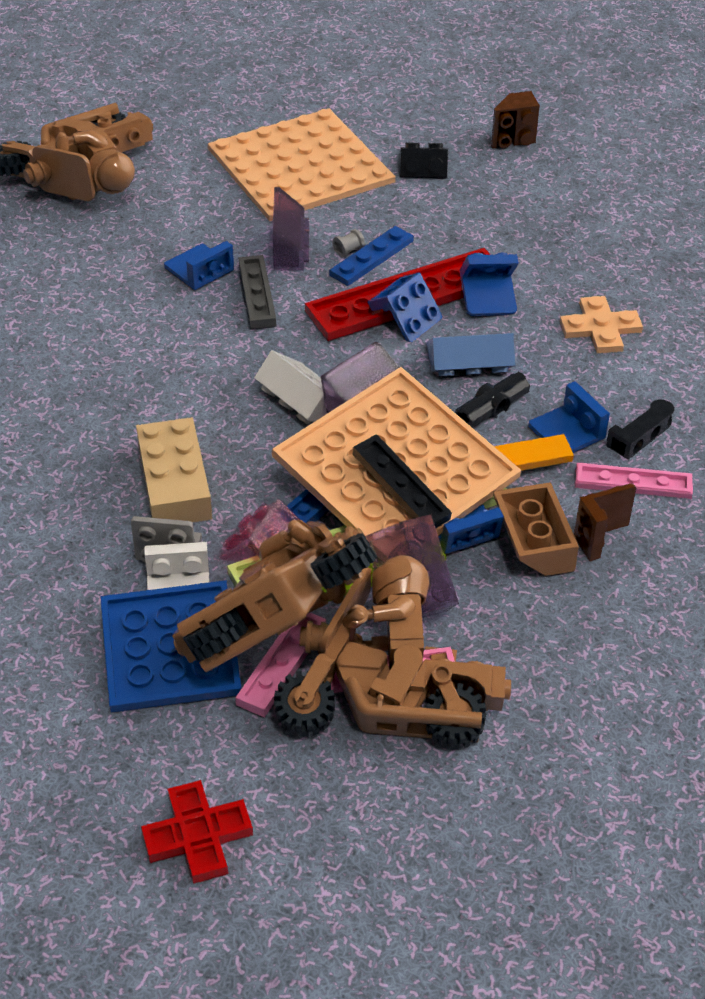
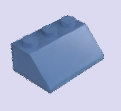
(471, 353)

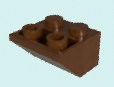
(515, 120)

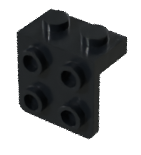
(424, 161)

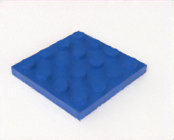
(141, 652)

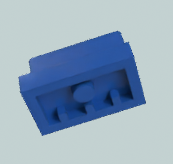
(202, 264)
(409, 304)
(579, 419)
(472, 529)

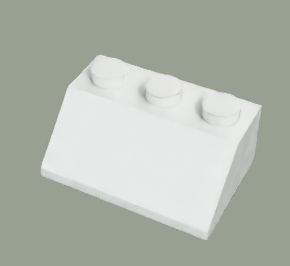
(294, 385)

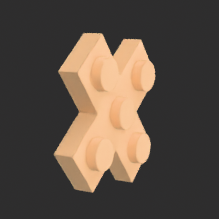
(601, 324)

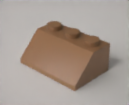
(538, 528)

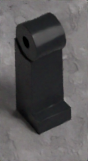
(641, 430)

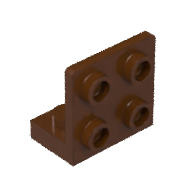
(600, 514)

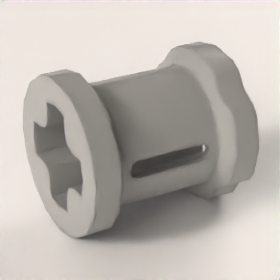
(348, 243)

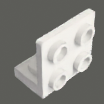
(176, 565)

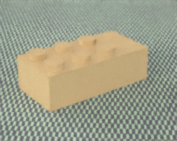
(174, 470)

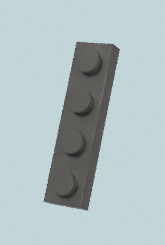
(257, 292)

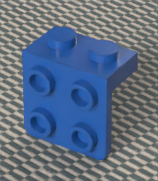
(489, 284)

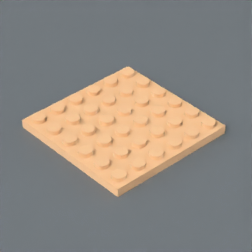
(306, 156)
(421, 432)

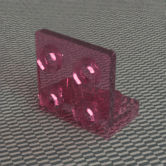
(257, 528)

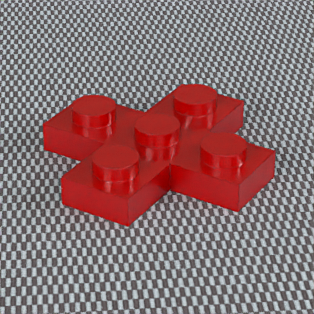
(197, 831)

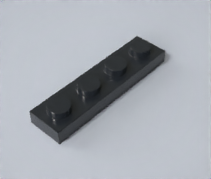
(400, 480)

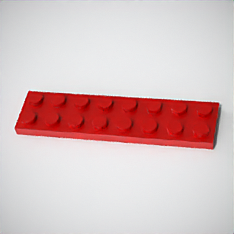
(350, 312)

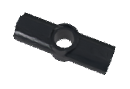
(494, 399)

